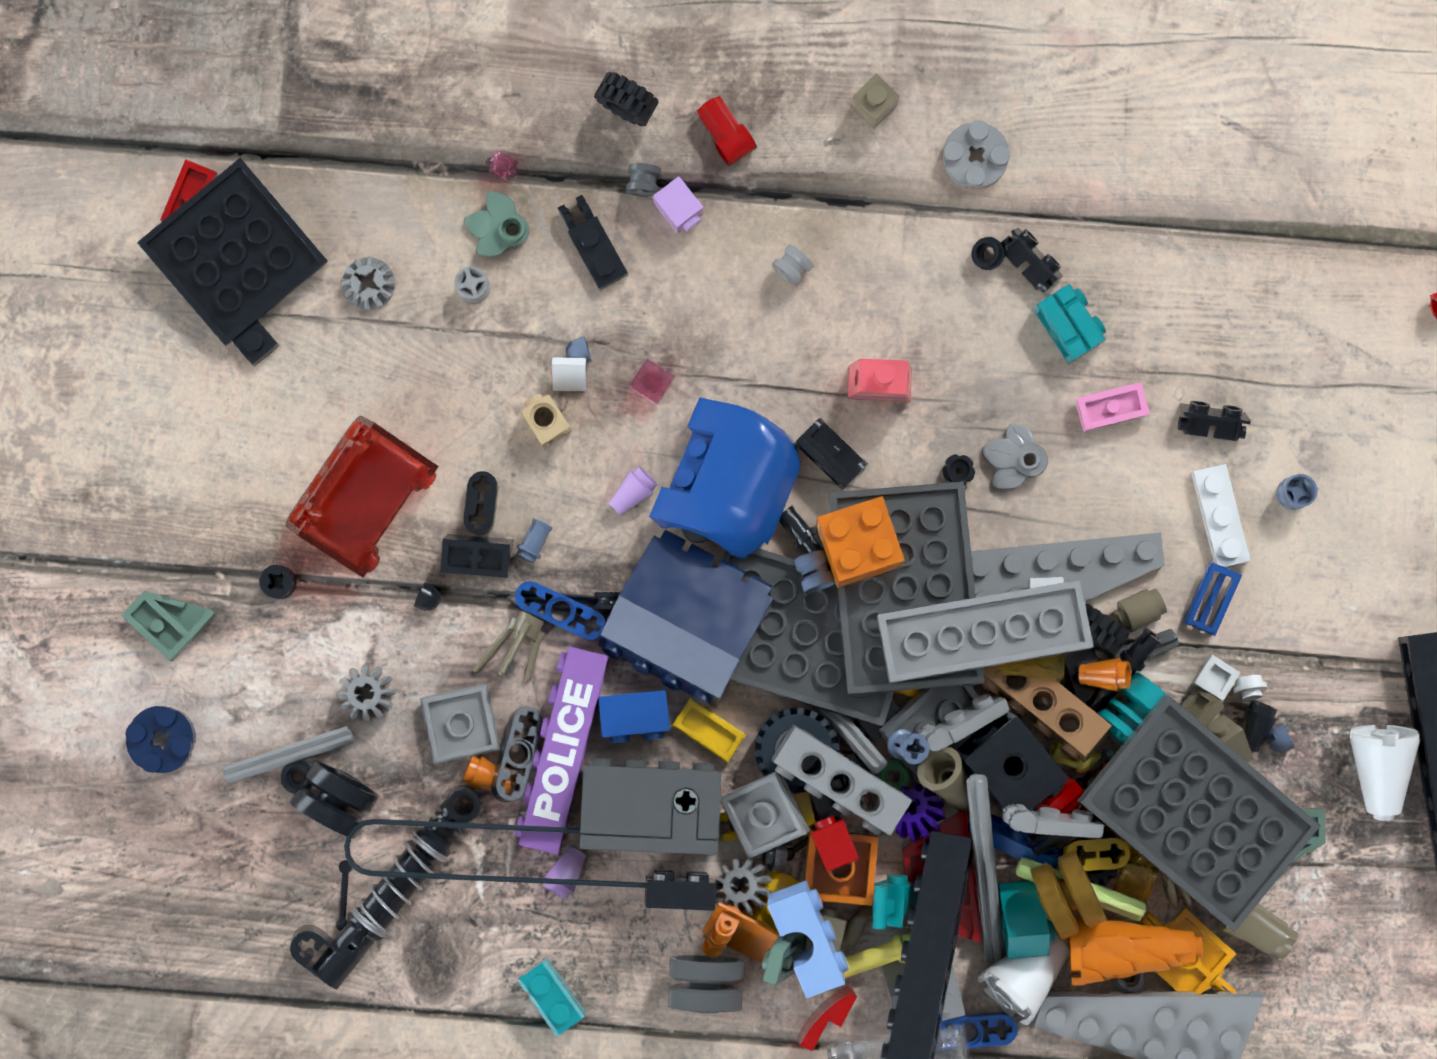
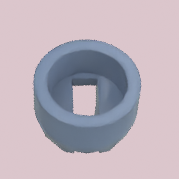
(578, 349)
(1279, 739)

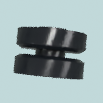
(337, 794)

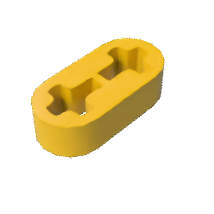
(1100, 844)

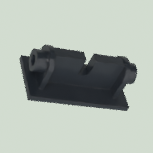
(1041, 267)
(1226, 420)

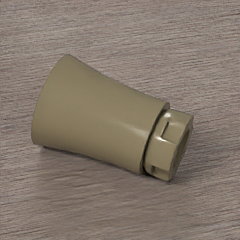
(946, 776)
(1265, 932)

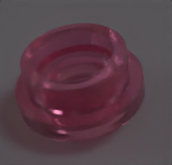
(502, 165)

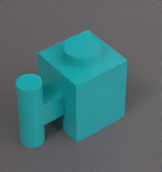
(893, 902)

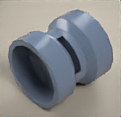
(1303, 492)
(814, 571)

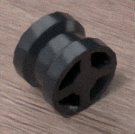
(283, 586)

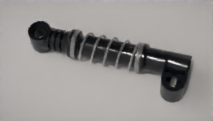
(369, 921)

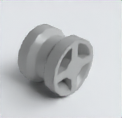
(792, 265)
(470, 278)

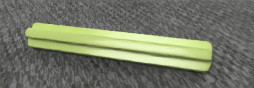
(1108, 898)

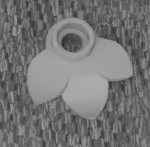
(1010, 457)

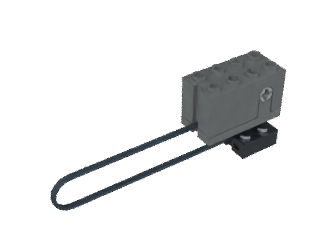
(624, 811)

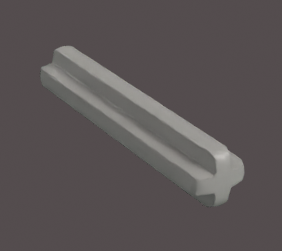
(856, 740)

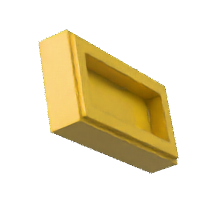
(709, 730)

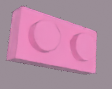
(1112, 406)

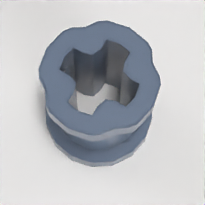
(909, 754)

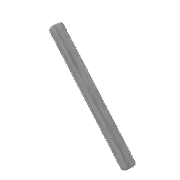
(985, 867)

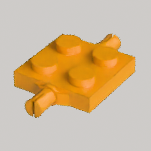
(1207, 970)

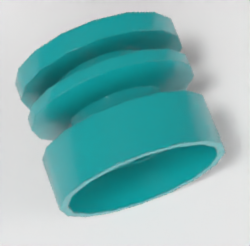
(1141, 697)

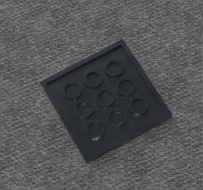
(232, 251)

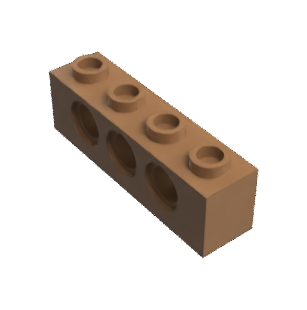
(1065, 705)

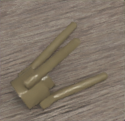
(525, 630)

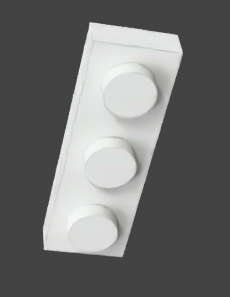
(1220, 516)

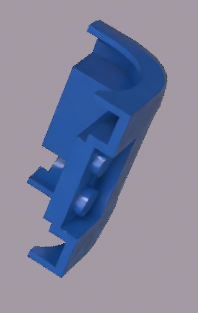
(730, 478)

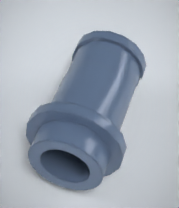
(533, 541)

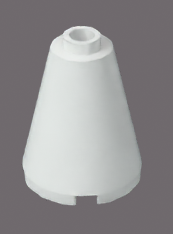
(1384, 766)
(1023, 983)

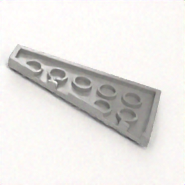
(1095, 562)
(1154, 1022)

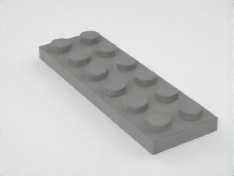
(984, 631)

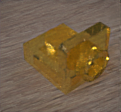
(1136, 877)

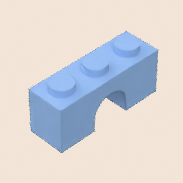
(798, 911)

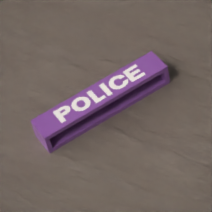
(564, 747)

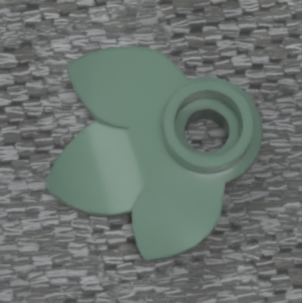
(493, 223)

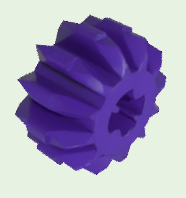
(928, 814)

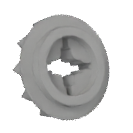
(370, 298)

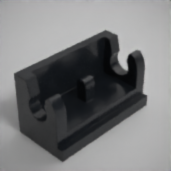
(830, 453)
(476, 555)

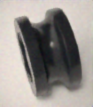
(606, 600)

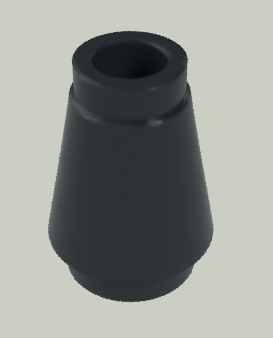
(1257, 723)

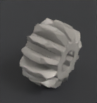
(367, 705)
(744, 873)

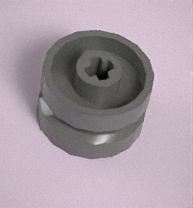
(706, 987)

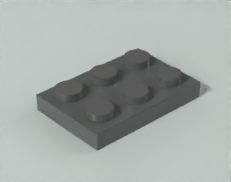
(929, 708)

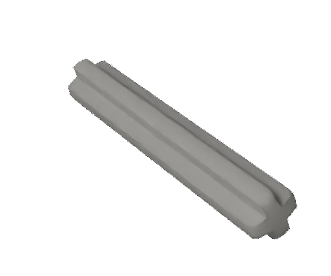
(288, 754)

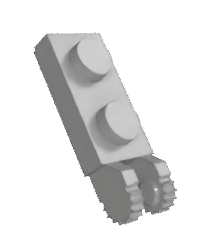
(964, 722)
(1052, 822)

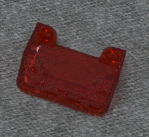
(359, 494)

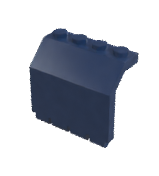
(685, 618)

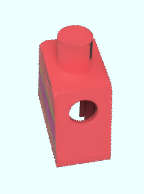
(880, 380)

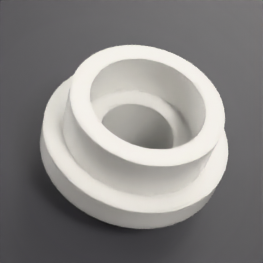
(1250, 687)

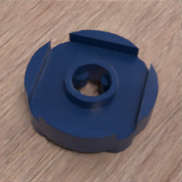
(142, 733)

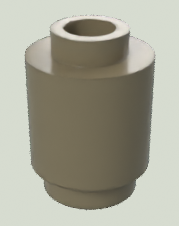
(1140, 609)

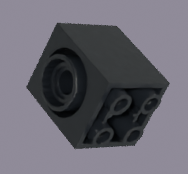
(1030, 772)

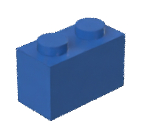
(634, 714)

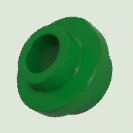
(904, 774)

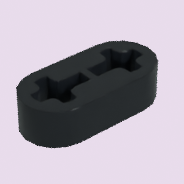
(489, 503)

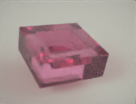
(652, 381)

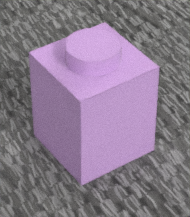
(678, 206)

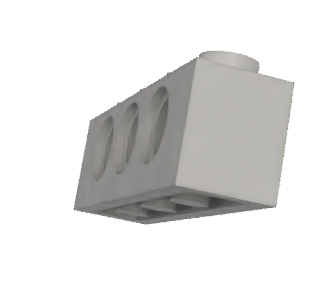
(890, 802)

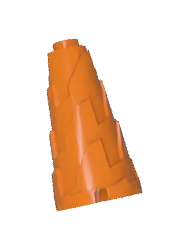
(1128, 949)

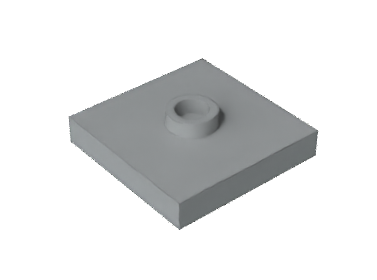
(460, 723)
(764, 814)

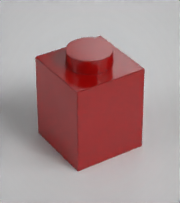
(833, 843)

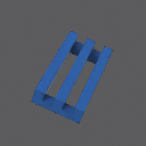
(1200, 592)

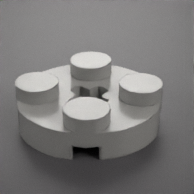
(975, 174)

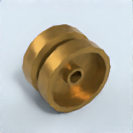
(1067, 895)

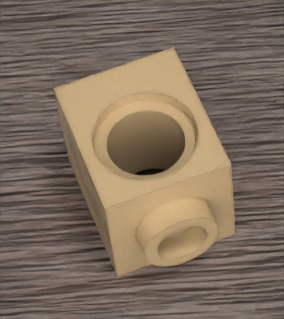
(551, 433)

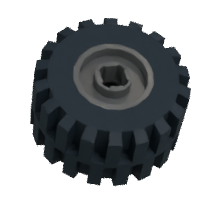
(775, 730)

